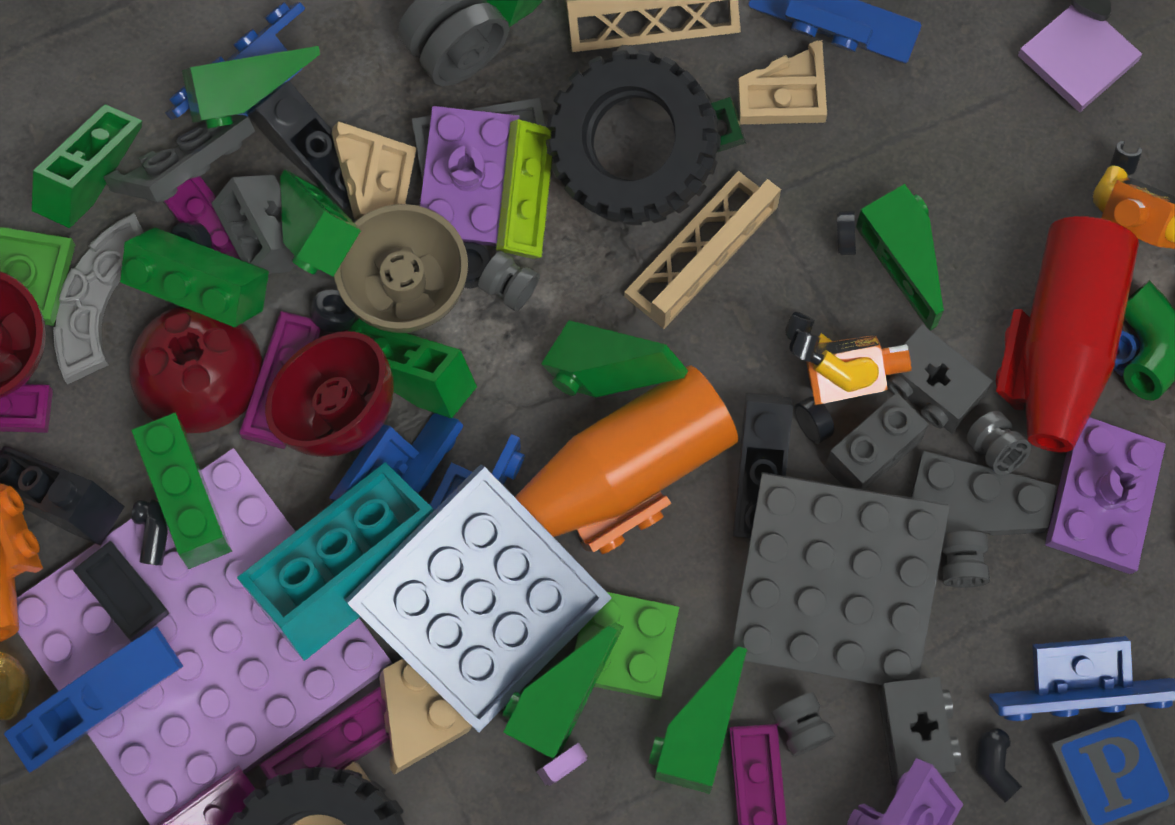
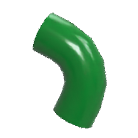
(1154, 323)

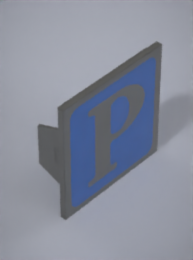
(1114, 772)

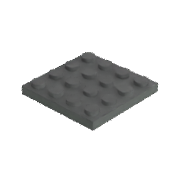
(839, 580)

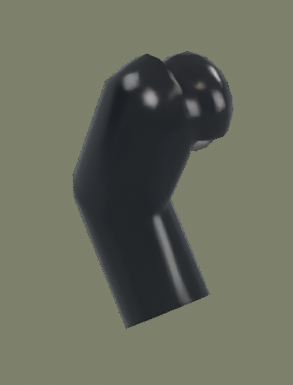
(154, 531)
(991, 760)

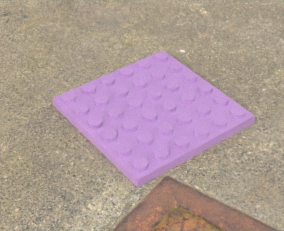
(240, 678)

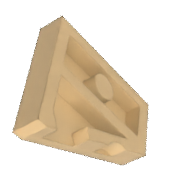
(785, 90)
(373, 168)
(416, 716)

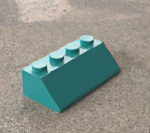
(322, 563)

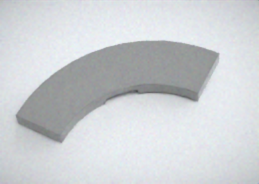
(85, 300)

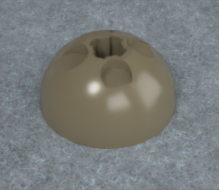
(398, 248)

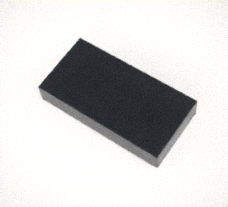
(121, 591)

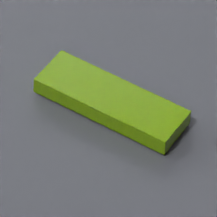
(525, 190)

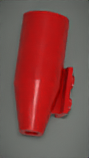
(1072, 338)

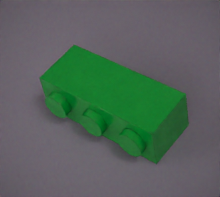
(194, 276)
(181, 491)

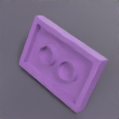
(467, 170)
(1106, 496)
(919, 800)

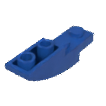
(93, 699)

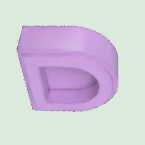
(562, 764)

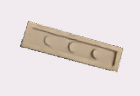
(598, 8)
(709, 254)

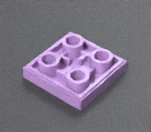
(1079, 56)

